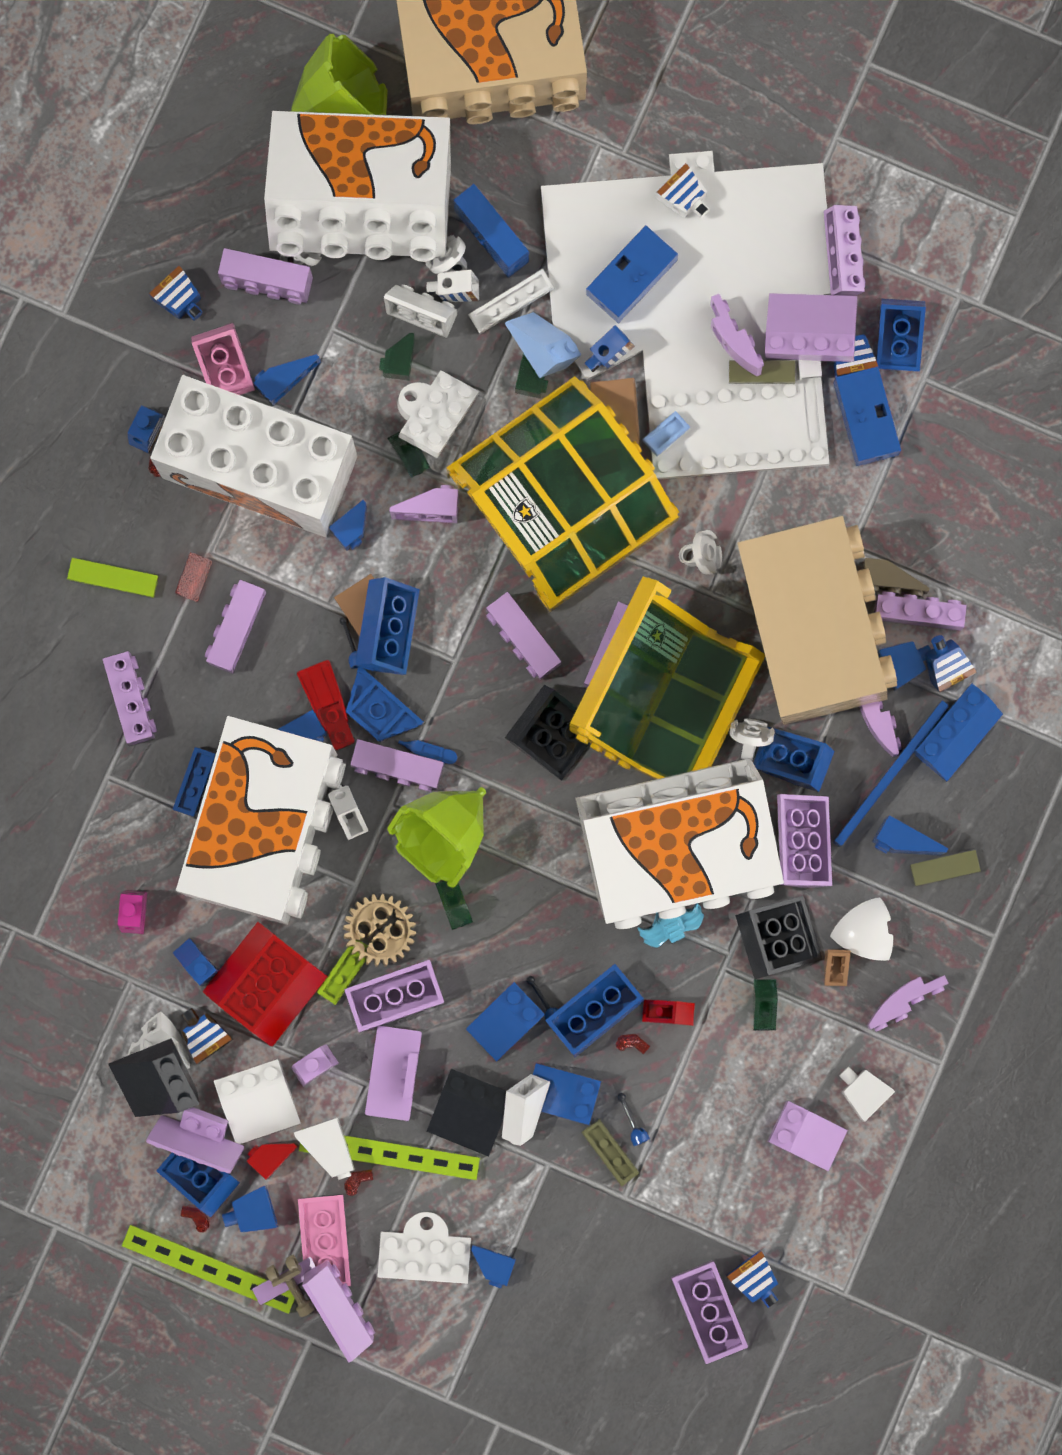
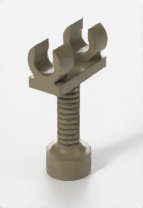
(304, 1306)

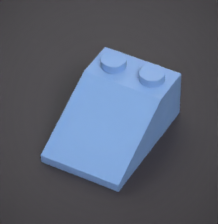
(543, 344)

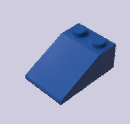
(900, 334)
(795, 759)
(900, 838)
(505, 1021)
(568, 1094)
(198, 1182)

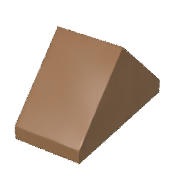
(836, 967)

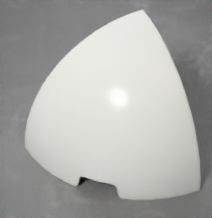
(866, 931)
(158, 1030)

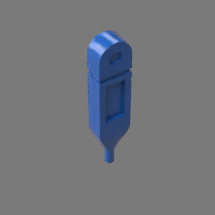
(430, 751)

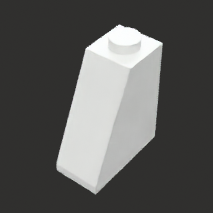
(523, 1109)
(328, 1147)

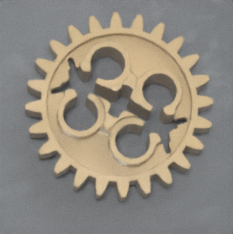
(392, 945)

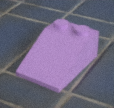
(431, 506)
(807, 1135)

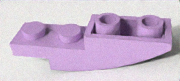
(735, 342)
(881, 726)
(897, 1004)

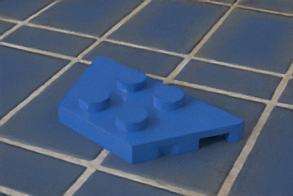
(379, 709)

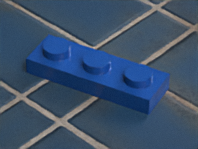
(194, 782)

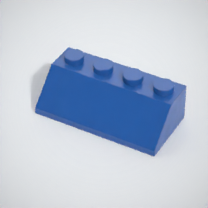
(387, 626)
(958, 732)
(595, 1010)

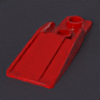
(327, 702)

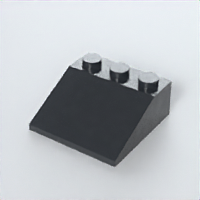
(545, 733)
(778, 937)
(155, 1081)
(469, 1112)

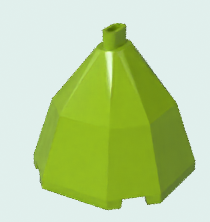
(340, 81)
(440, 833)

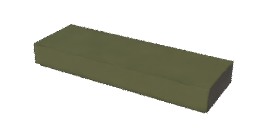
(772, 373)
(945, 868)
(610, 1152)

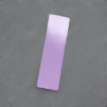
(266, 1291)

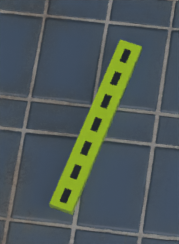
(411, 1157)
(201, 1266)

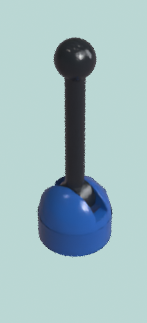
(352, 658)
(531, 981)
(638, 1135)

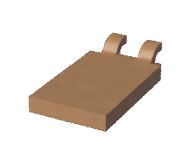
(622, 399)
(353, 602)

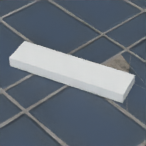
(511, 301)

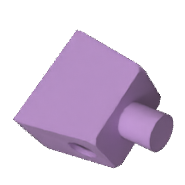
(314, 1065)

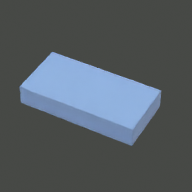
(666, 433)

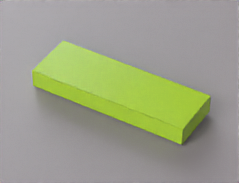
(342, 975)

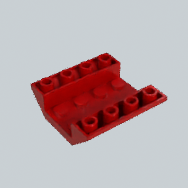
(264, 984)

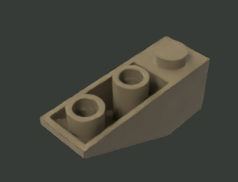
(892, 578)

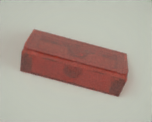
(193, 577)

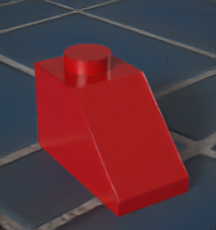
(668, 1012)
(269, 1157)

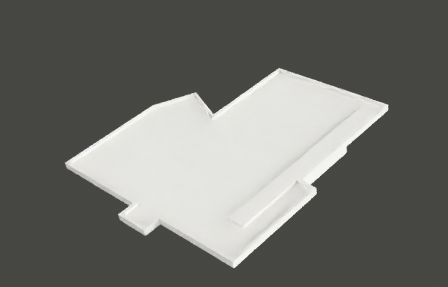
(753, 241)

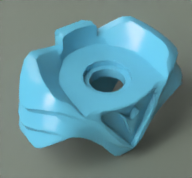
(672, 928)

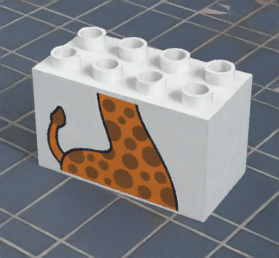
(358, 185)
(254, 456)
(260, 821)
(680, 843)

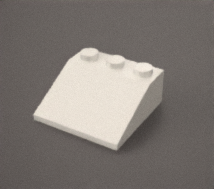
(420, 309)
(257, 1101)

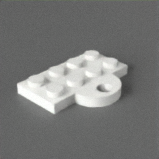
(434, 412)
(424, 1253)

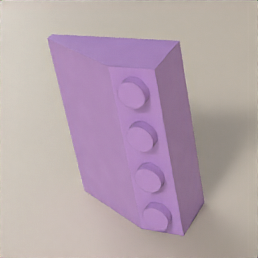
(811, 327)
(804, 840)

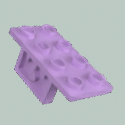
(393, 1073)
(198, 1138)

